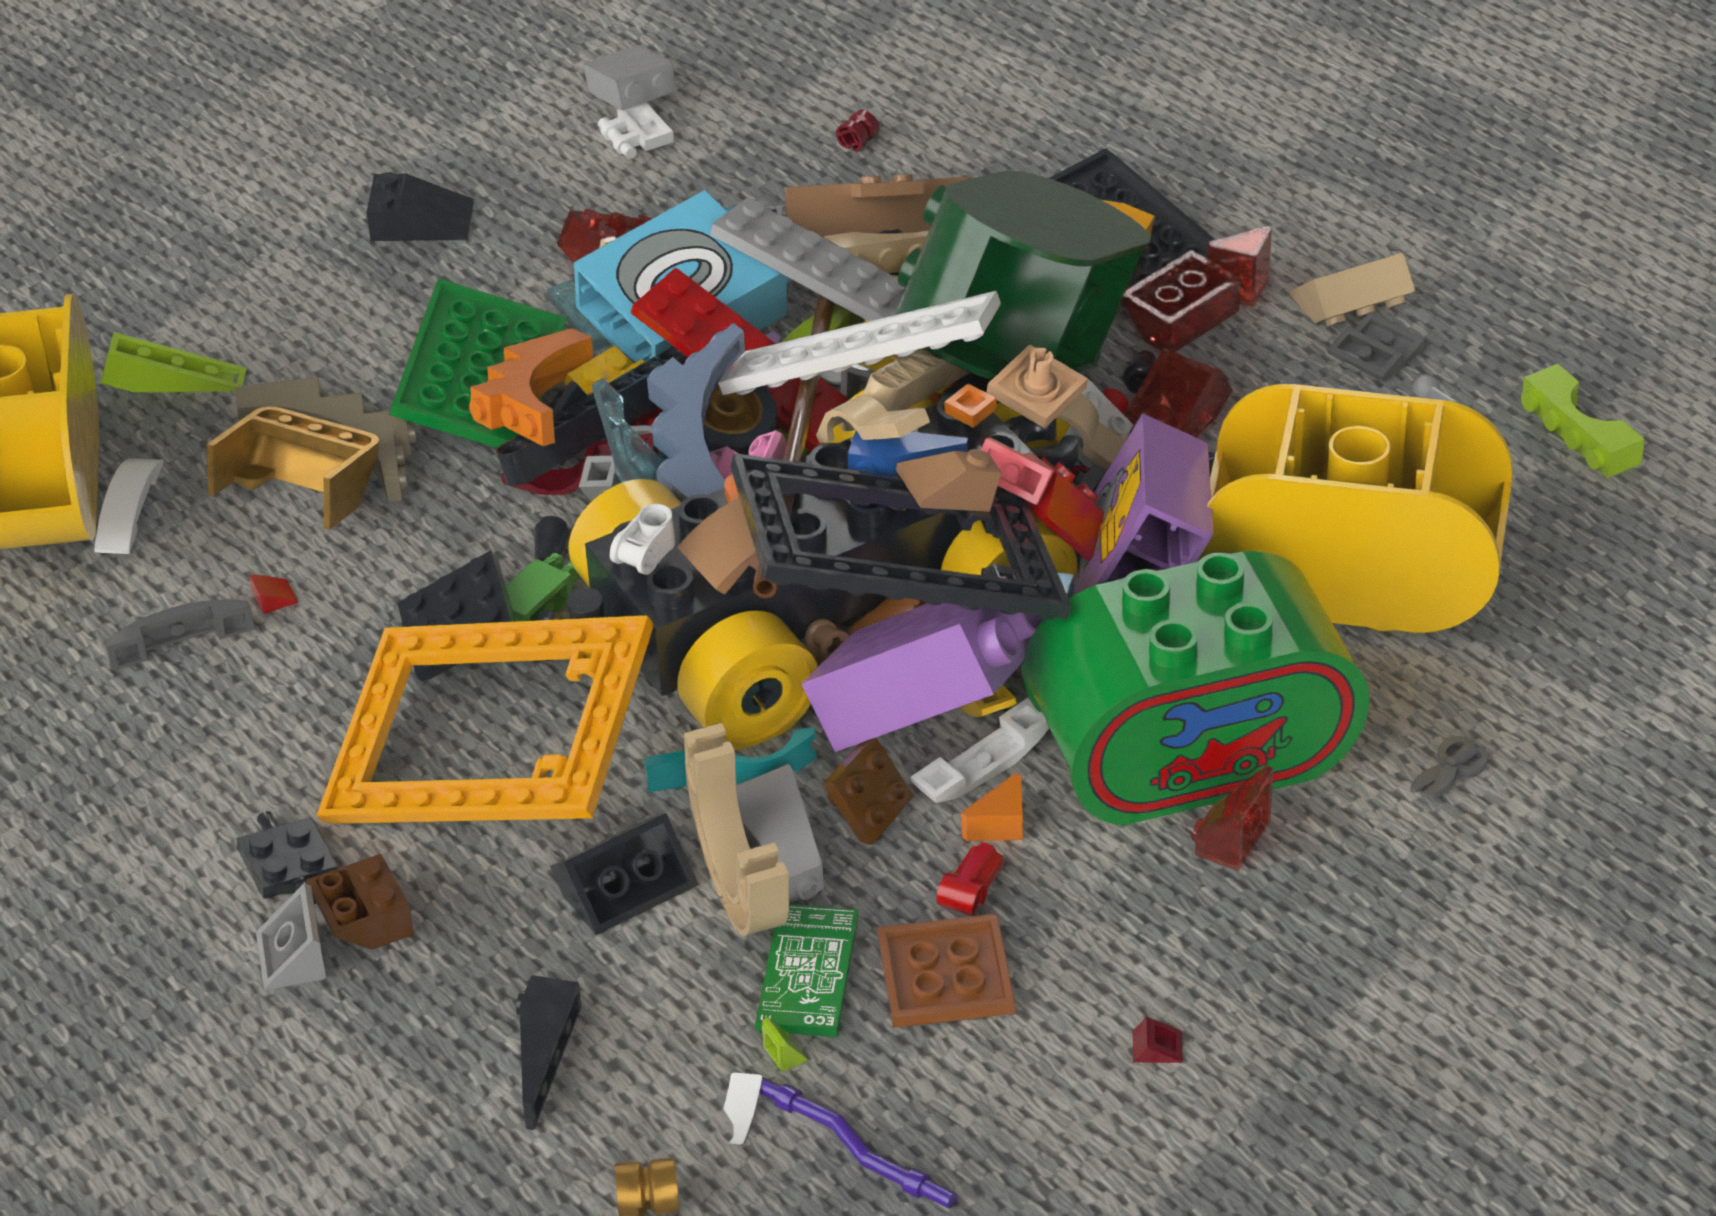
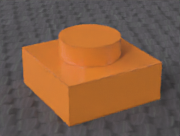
(970, 405)

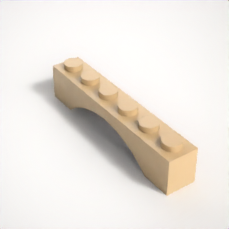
(883, 250)

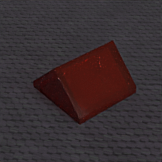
(1247, 258)

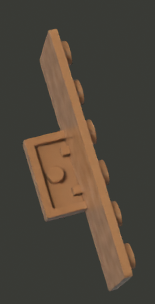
(864, 205)

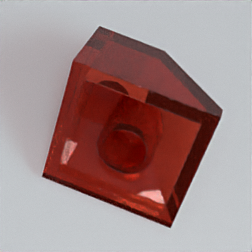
(1236, 822)

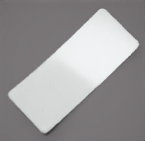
(741, 1103)

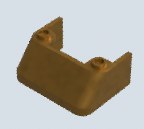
(297, 451)

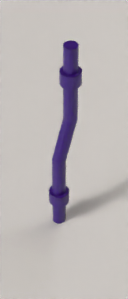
(912, 1181)

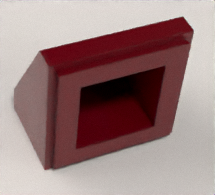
(1156, 1042)

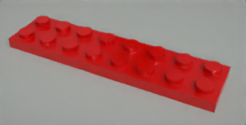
(690, 318)

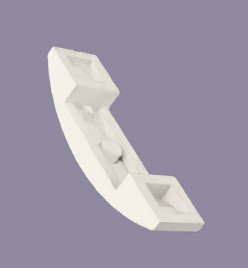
(124, 503)
(1017, 735)

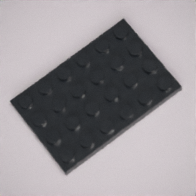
(1172, 230)

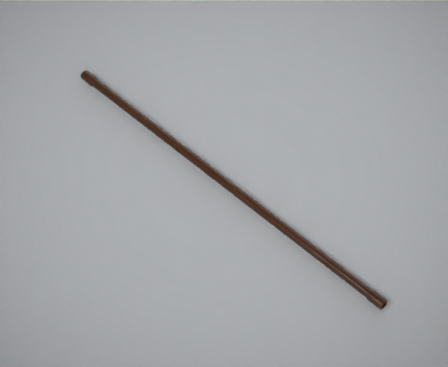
(799, 427)

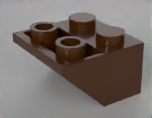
(363, 903)

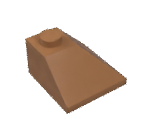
(952, 480)

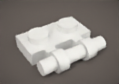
(643, 129)

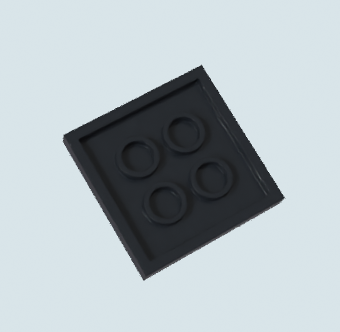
(462, 597)

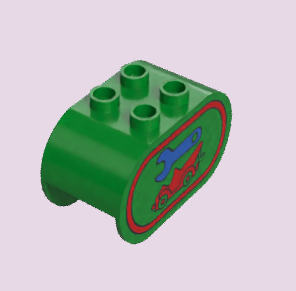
(1194, 684)

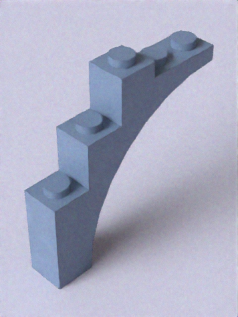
(684, 397)

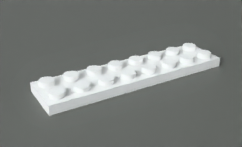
(861, 343)

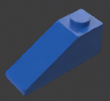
(883, 454)

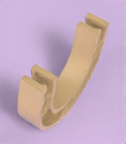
(748, 879)

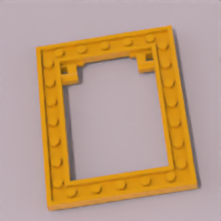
(600, 647)

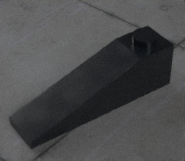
(546, 1023)

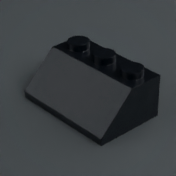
(625, 874)

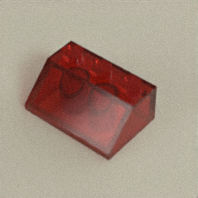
(1182, 301)

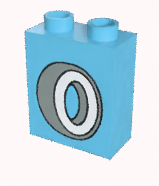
(632, 264)

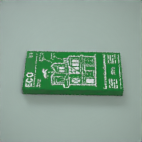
(808, 970)

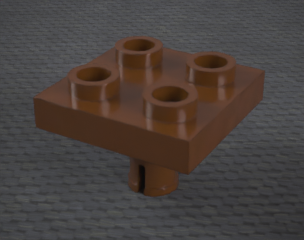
(868, 790)

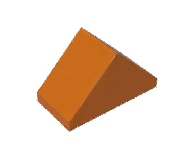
(996, 814)

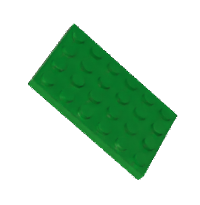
(451, 353)

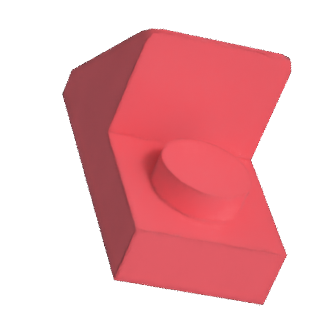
(1021, 473)

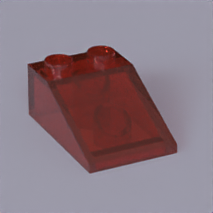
(1181, 394)

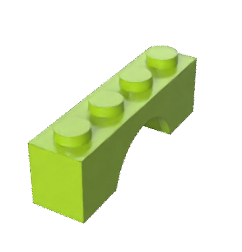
(1604, 444)

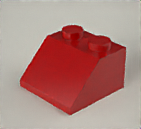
(1070, 510)

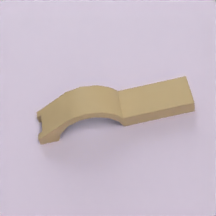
(870, 420)
(1099, 442)

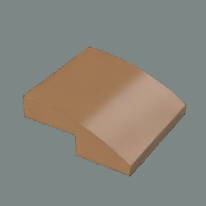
(721, 546)

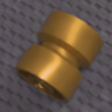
(647, 1187)

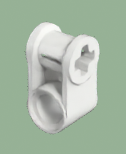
(645, 539)

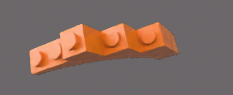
(524, 376)

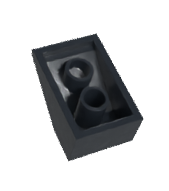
(416, 210)

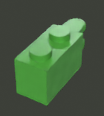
(541, 587)

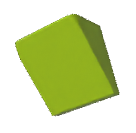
(781, 1046)

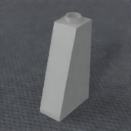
(775, 813)

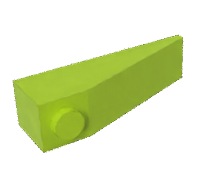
(153, 367)

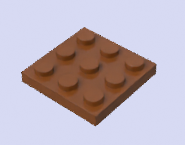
(945, 970)

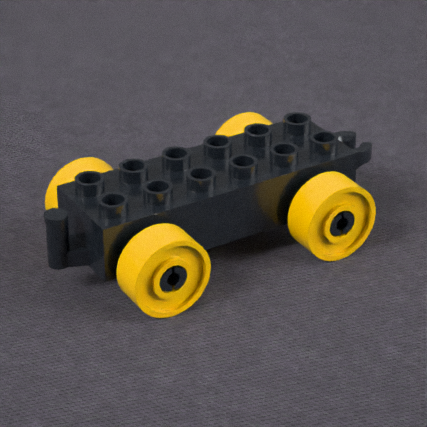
(741, 653)

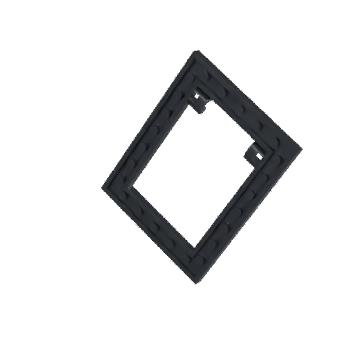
(1029, 585)

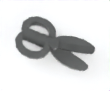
(1444, 775)

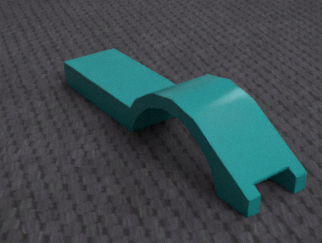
(669, 769)

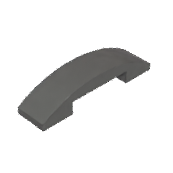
(177, 624)

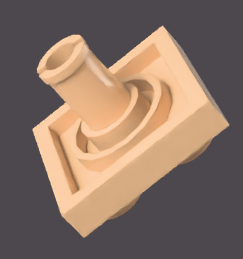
(1037, 385)

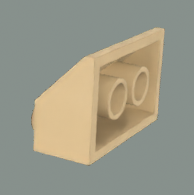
(1355, 290)

